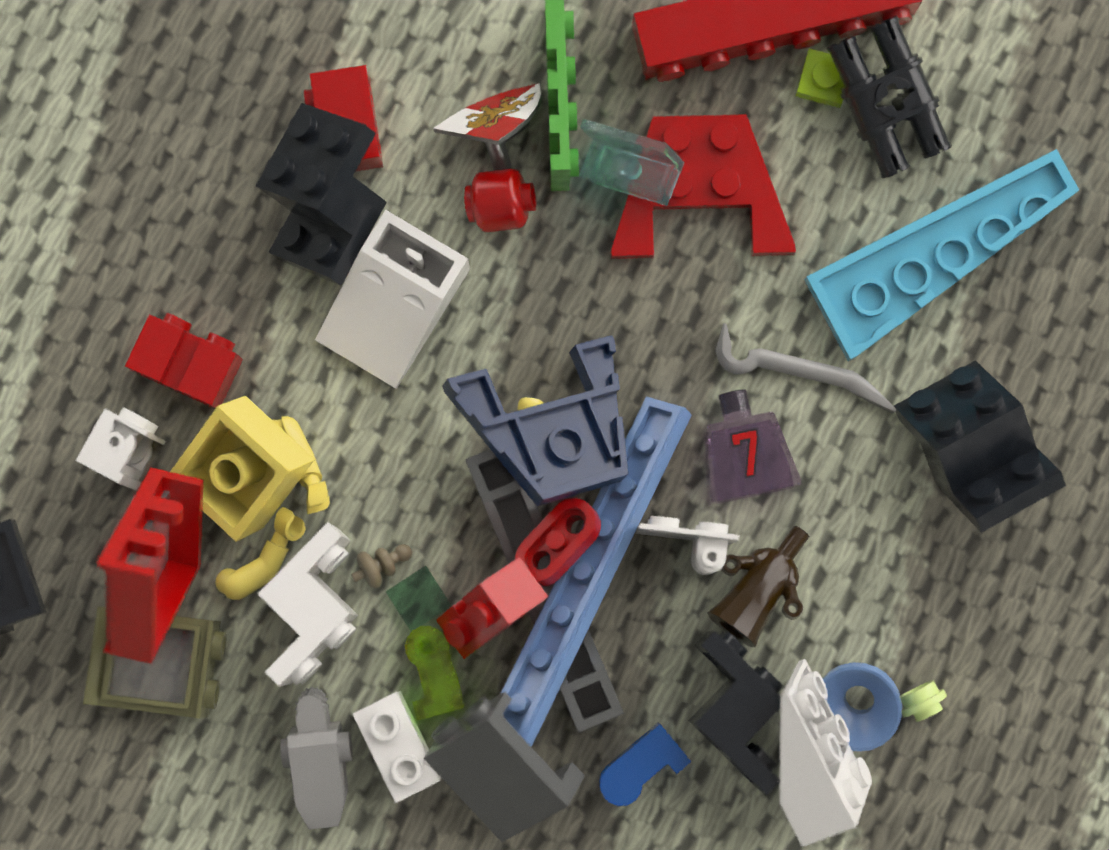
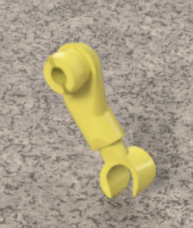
(317, 491)

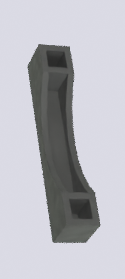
(514, 517)

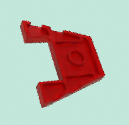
(719, 172)

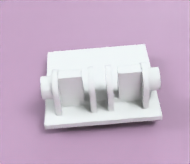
(708, 540)

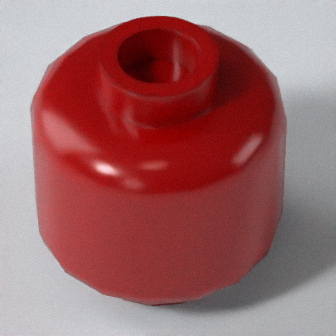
(499, 200)

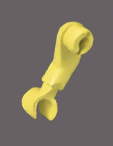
(257, 573)

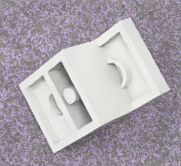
(309, 606)

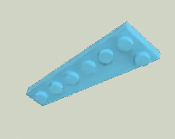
(906, 270)

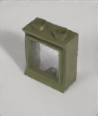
(174, 683)

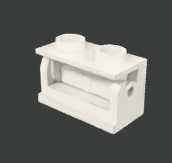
(120, 447)
(396, 746)

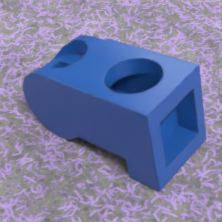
(625, 775)

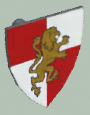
(495, 121)

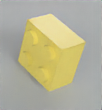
(244, 466)

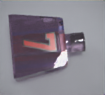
(746, 453)

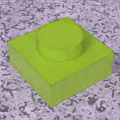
(820, 79)

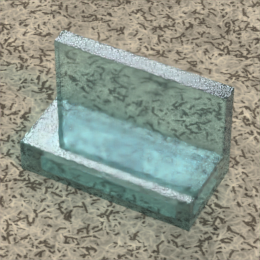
(630, 163)

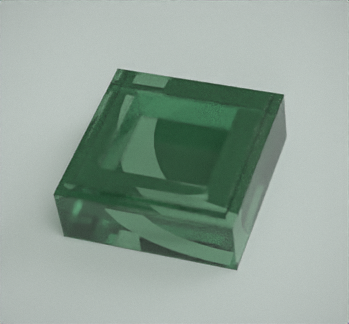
(418, 598)

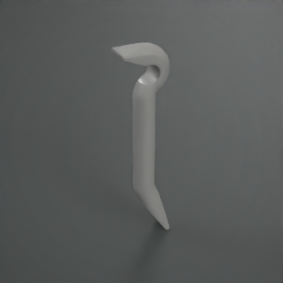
(798, 367)

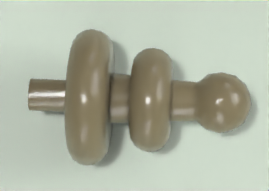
(384, 562)

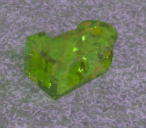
(437, 673)

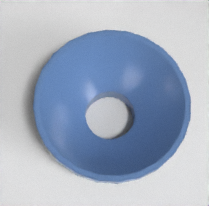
(870, 726)

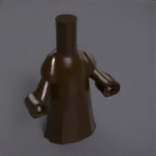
(755, 595)

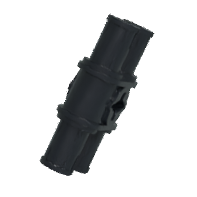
(913, 104)

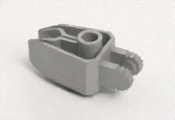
(317, 761)

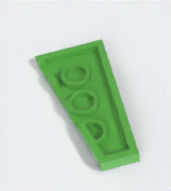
(561, 113)

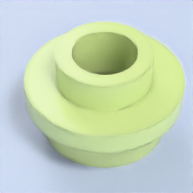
(922, 701)

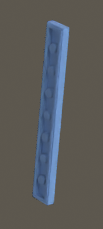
(582, 588)

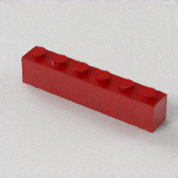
(718, 30)

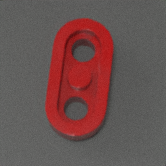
(555, 539)

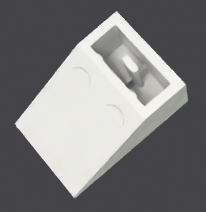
(392, 299)
(819, 774)

